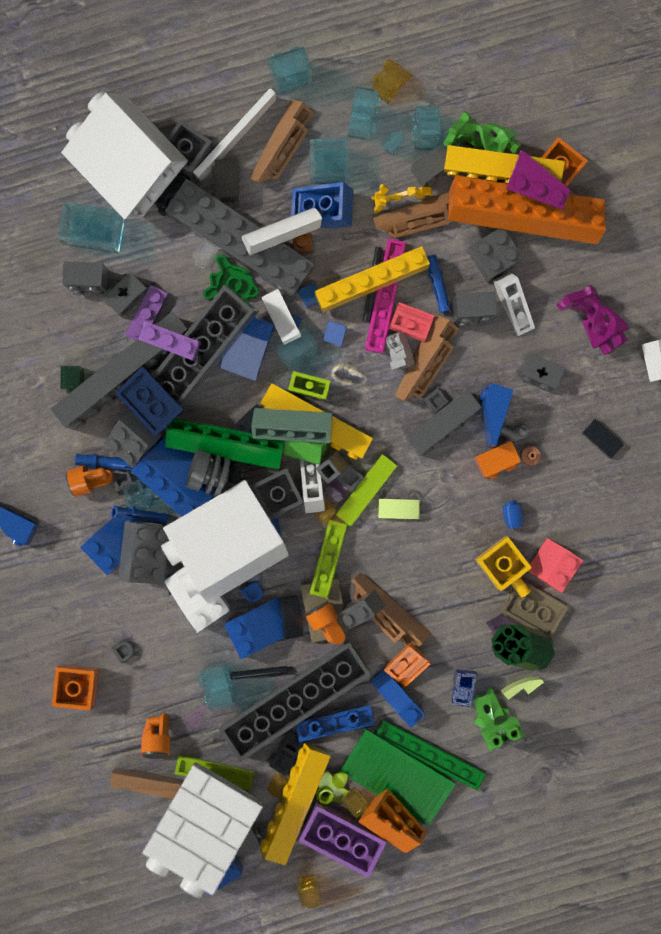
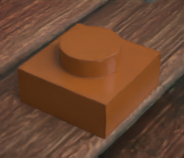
(303, 243)

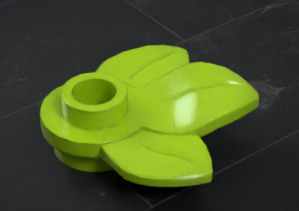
(334, 786)

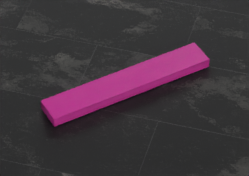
(384, 304)

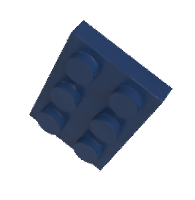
(149, 401)

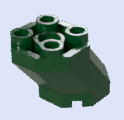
(523, 646)

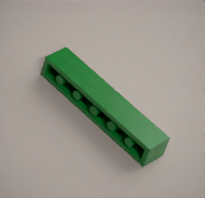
(224, 442)

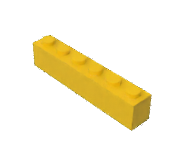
(491, 164)
(372, 279)
(342, 434)
(294, 804)

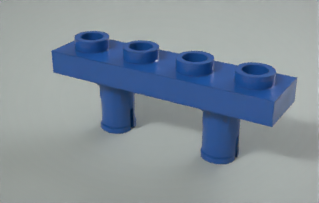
(335, 723)

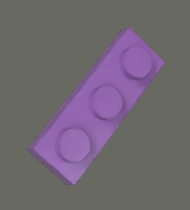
(147, 311)
(169, 340)

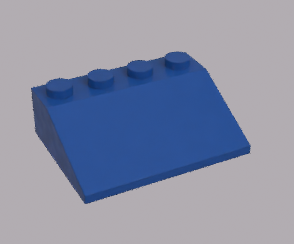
(166, 475)

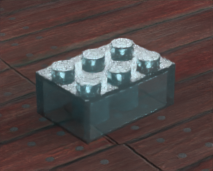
(91, 227)

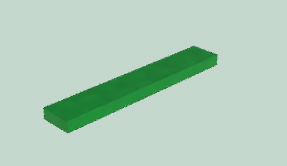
(432, 755)

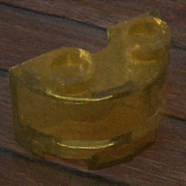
(390, 80)

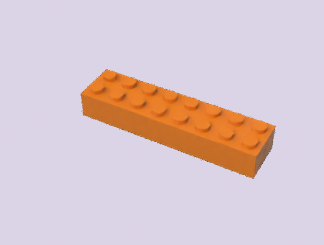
(493, 206)

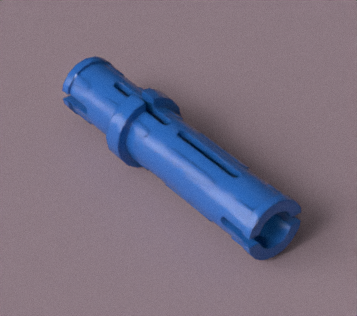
(435, 275)
(101, 461)
(132, 514)

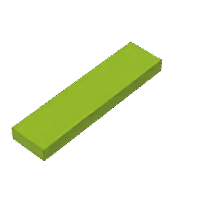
(366, 490)
(328, 559)
(238, 776)

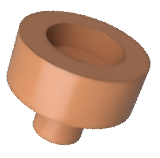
(526, 456)

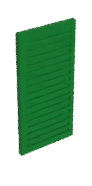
(384, 766)

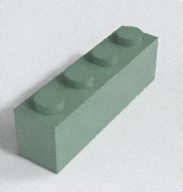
(292, 425)

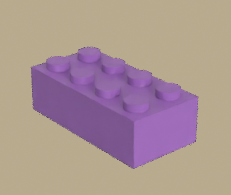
(342, 839)

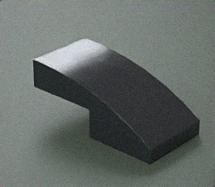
(291, 617)
(286, 753)

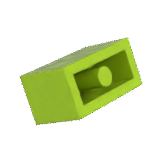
(309, 386)

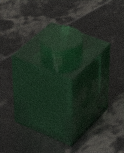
(71, 378)

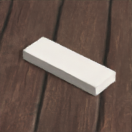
(281, 316)

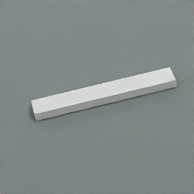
(235, 134)

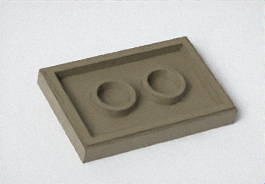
(311, 601)
(535, 610)

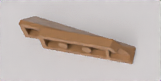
(283, 142)
(415, 217)
(428, 359)
(392, 618)
(146, 782)

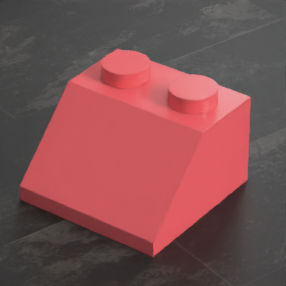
(554, 565)

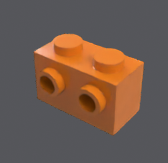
(497, 459)

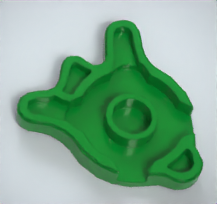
(231, 276)

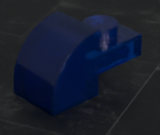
(463, 687)

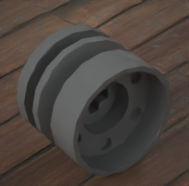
(207, 473)

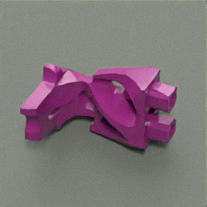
(599, 327)

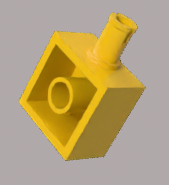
(505, 566)

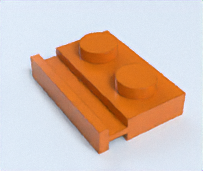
(407, 665)

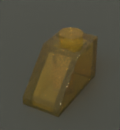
(309, 891)

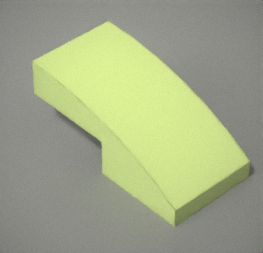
(399, 509)
(528, 684)

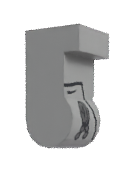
(400, 351)

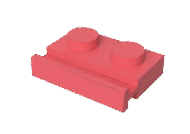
(411, 321)

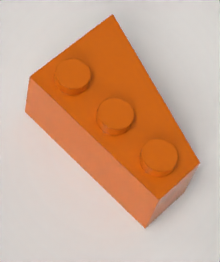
(393, 822)

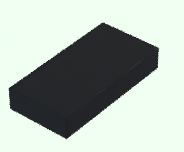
(602, 438)

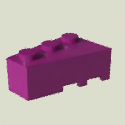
(536, 183)

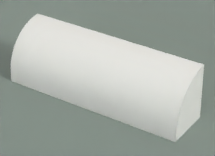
(282, 231)

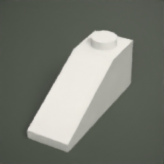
(514, 302)
(311, 487)

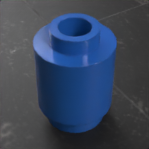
(513, 514)

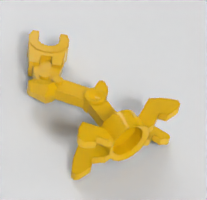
(381, 198)

